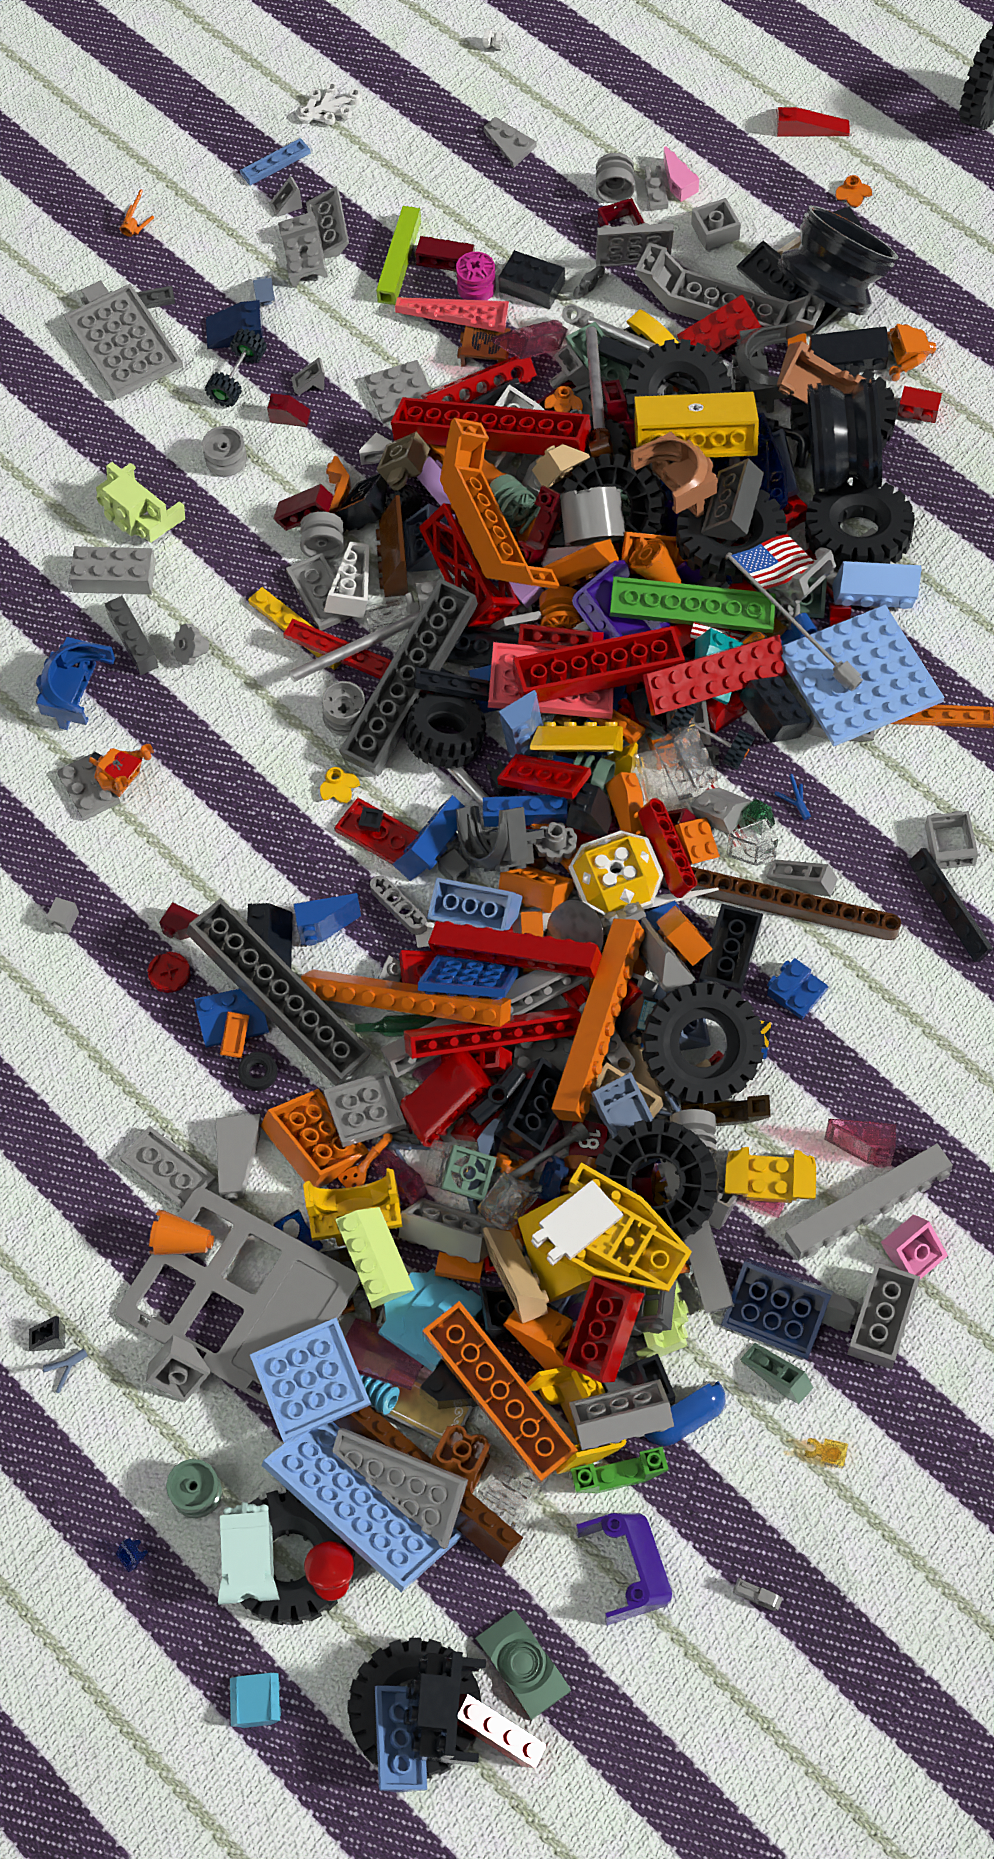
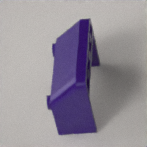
(654, 1588)

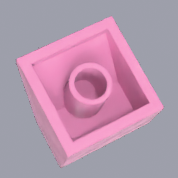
(914, 1246)

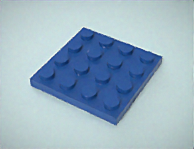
(468, 977)

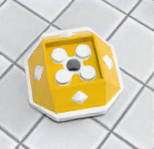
(608, 891)

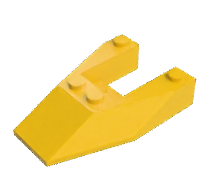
(633, 1250)

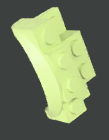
(668, 1340)

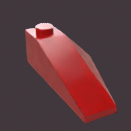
(807, 123)

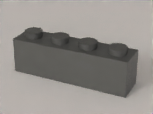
(131, 635)

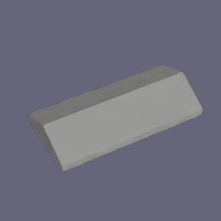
(330, 221)

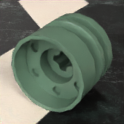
(513, 499)
(600, 773)

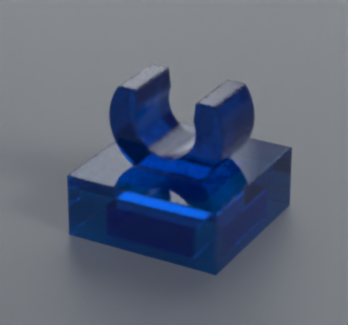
(129, 1554)

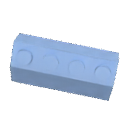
(877, 584)

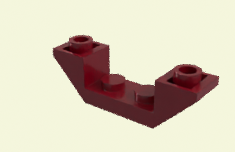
(543, 526)

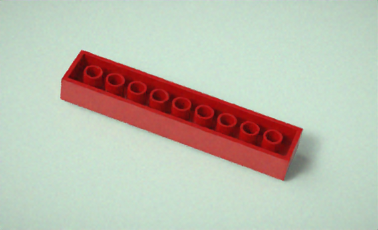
(507, 427)

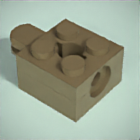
(403, 460)

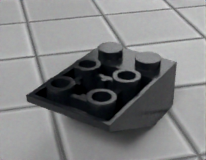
(640, 1373)

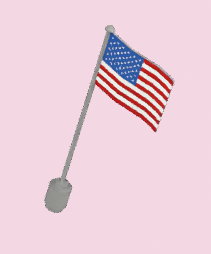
(774, 565)

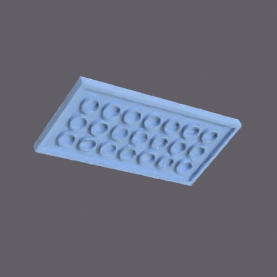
(354, 1507)

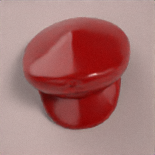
(329, 1569)

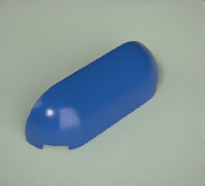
(691, 1414)

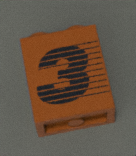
(478, 344)

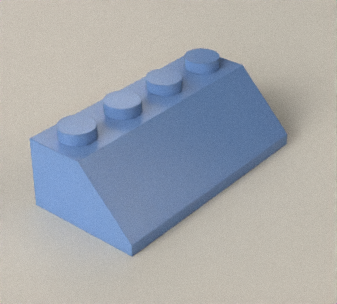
(520, 724)
(473, 905)

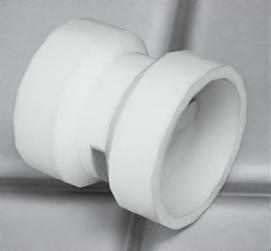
(493, 39)

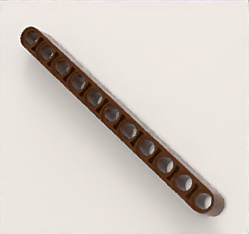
(796, 901)

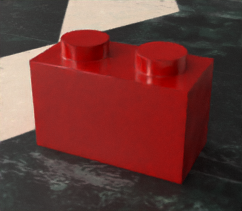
(919, 404)

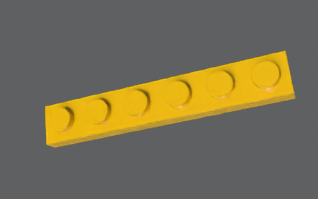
(278, 613)

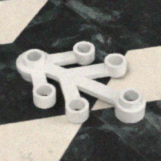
(310, 113)

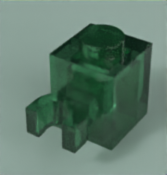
(756, 812)

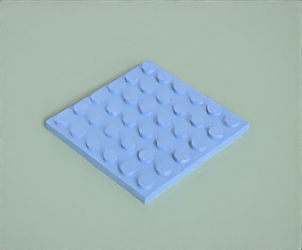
(891, 671)

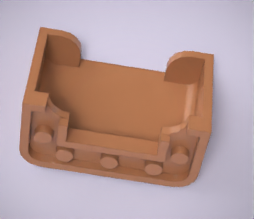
(805, 368)

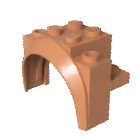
(687, 477)

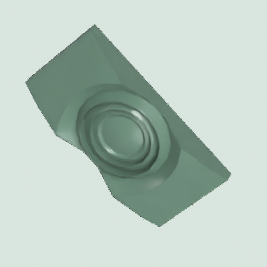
(523, 1664)

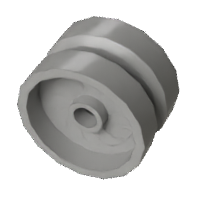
(224, 451)
(321, 534)

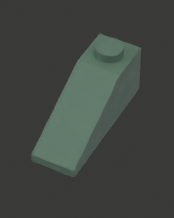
(778, 1373)

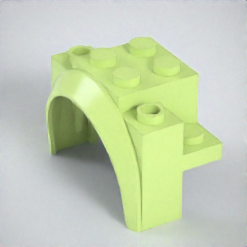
(128, 500)

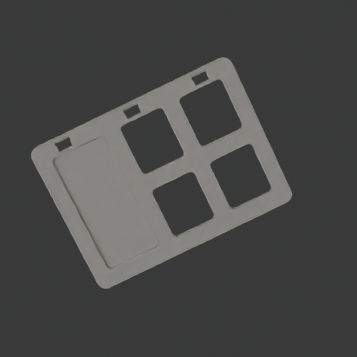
(296, 1295)

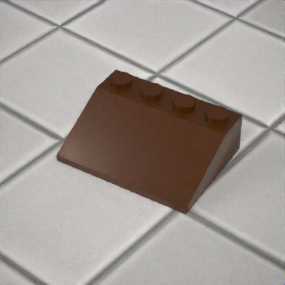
(392, 551)

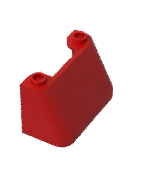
(444, 1096)

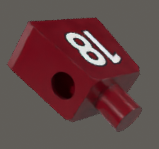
(594, 1144)

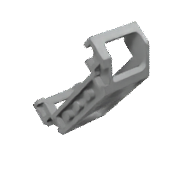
(797, 587)

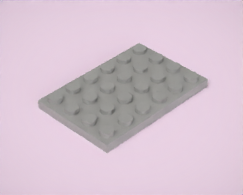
(123, 341)

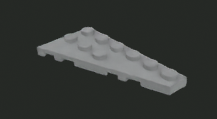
(413, 1486)

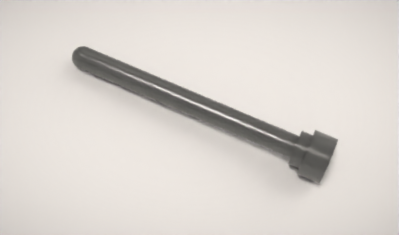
(578, 1134)

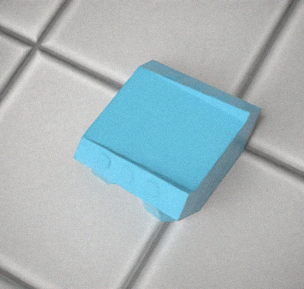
(254, 1700)

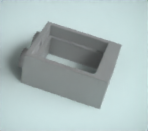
(953, 858)

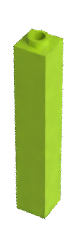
(398, 255)

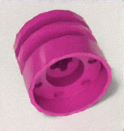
(476, 276)

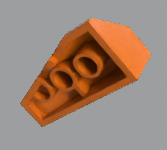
(626, 801)

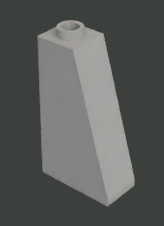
(236, 1153)

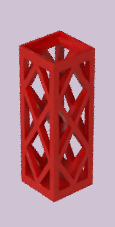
(490, 607)

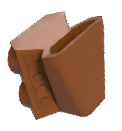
(462, 1454)

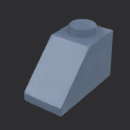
(264, 290)

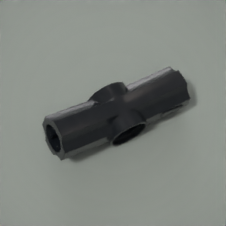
(507, 1086)

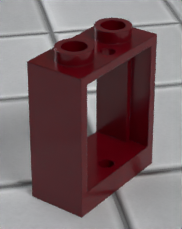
(623, 208)

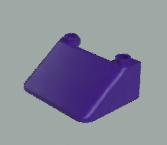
(594, 605)

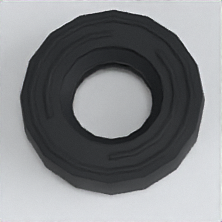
(252, 1059)

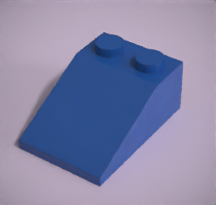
(325, 917)

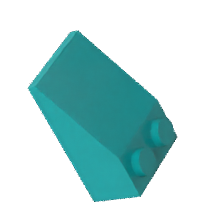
(712, 642)

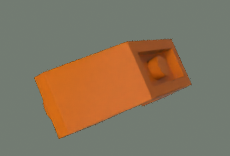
(340, 477)

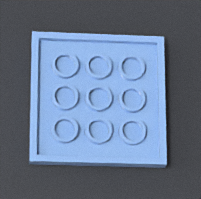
(310, 1379)

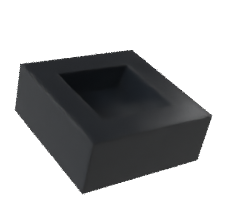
(371, 819)

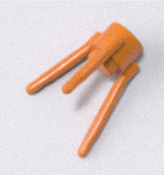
(129, 224)

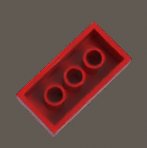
(603, 1329)

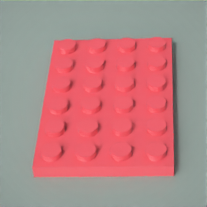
(504, 689)

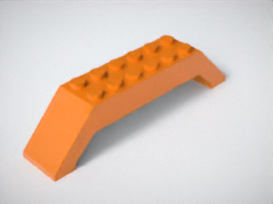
(479, 511)

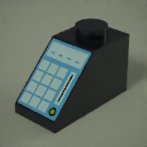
(631, 1021)

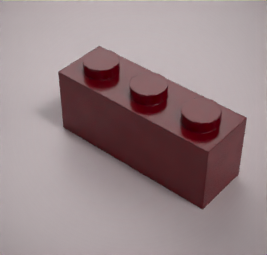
(440, 253)
(294, 508)

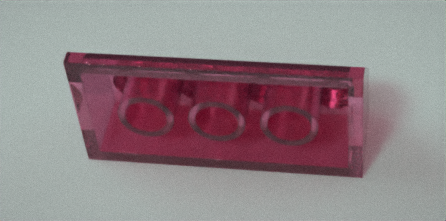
(532, 339)

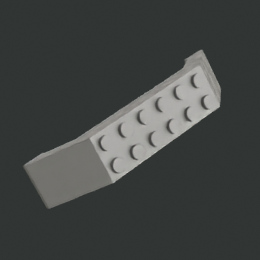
(701, 295)

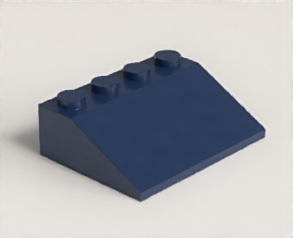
(777, 1308)

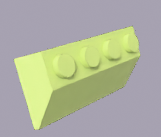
(374, 1255)

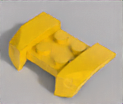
(770, 1177)

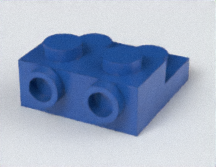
(796, 988)

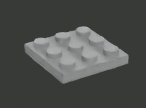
(392, 384)
(364, 1109)

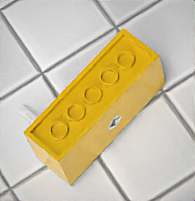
(714, 422)

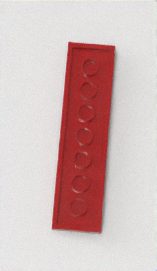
(713, 674)

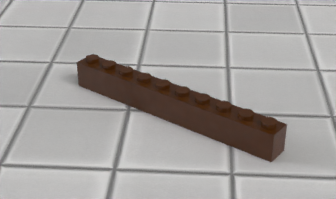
(474, 1517)

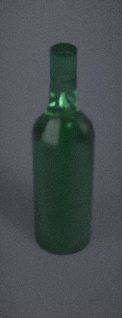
(395, 1024)

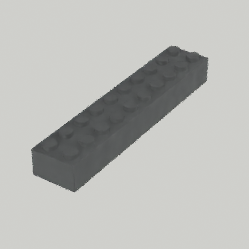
(425, 647)
(278, 992)

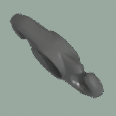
(589, 282)

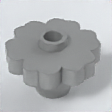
(189, 644)
(557, 842)

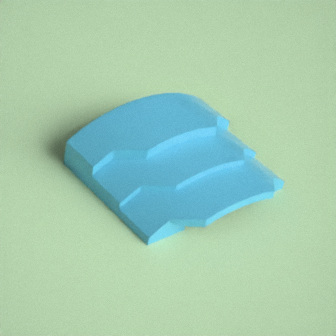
(416, 1310)

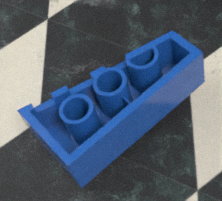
(430, 841)

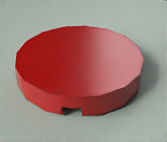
(169, 972)

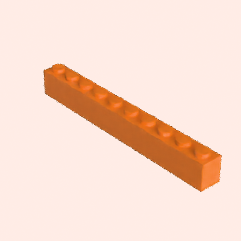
(406, 998)
(598, 1020)

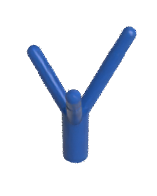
(799, 796)

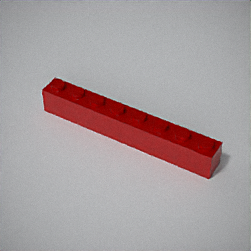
(515, 949)
(474, 1036)

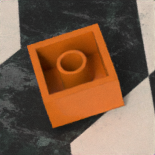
(683, 936)

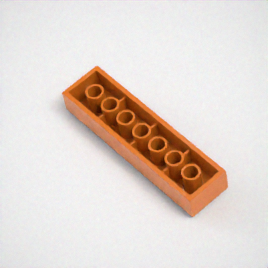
(499, 1391)

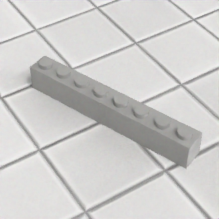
(868, 1201)
(704, 1258)

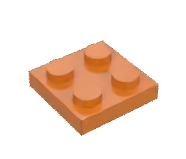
(697, 840)

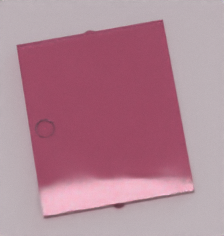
(379, 1357)

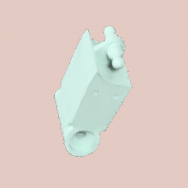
(246, 1555)

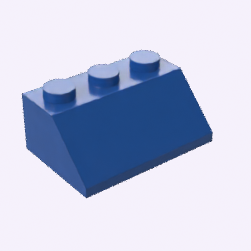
(213, 1012)

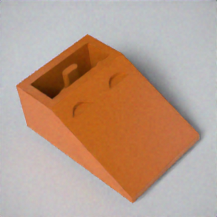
(543, 1337)

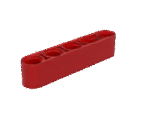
(667, 848)

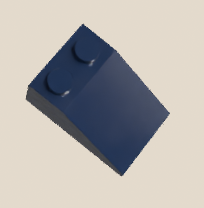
(224, 324)

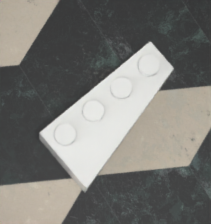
(350, 587)

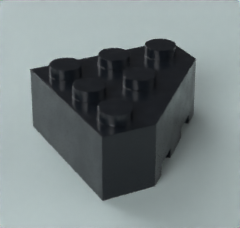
(445, 1390)

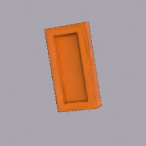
(234, 1034)
(458, 1268)

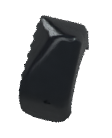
(643, 714)

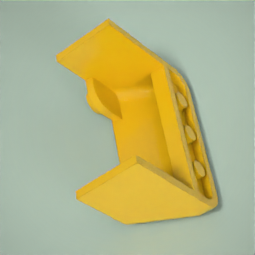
(565, 1386)

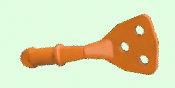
(361, 1169)

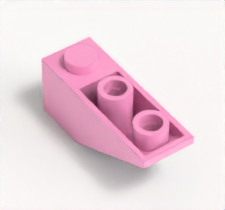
(681, 179)

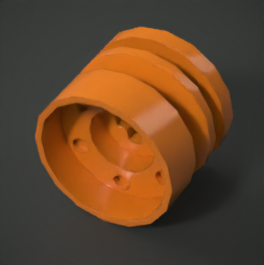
(558, 608)

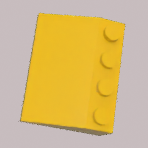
(578, 738)
(560, 1279)

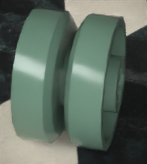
(195, 1502)

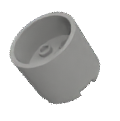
(592, 516)

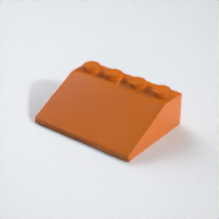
(310, 1140)

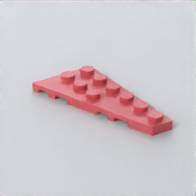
(473, 313)

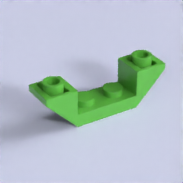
(620, 1474)

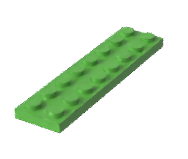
(692, 604)

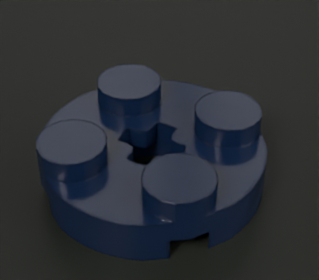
(551, 1178)

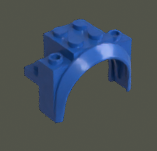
(64, 685)

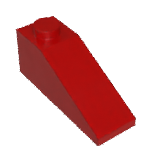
(492, 1060)

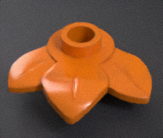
(853, 191)
(562, 402)

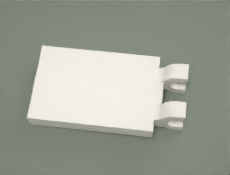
(577, 1223)

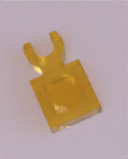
(831, 1453)

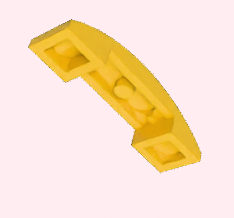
(648, 326)

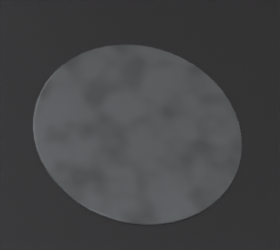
(576, 922)

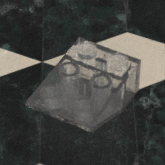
(510, 1489)

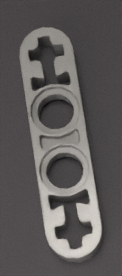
(401, 903)

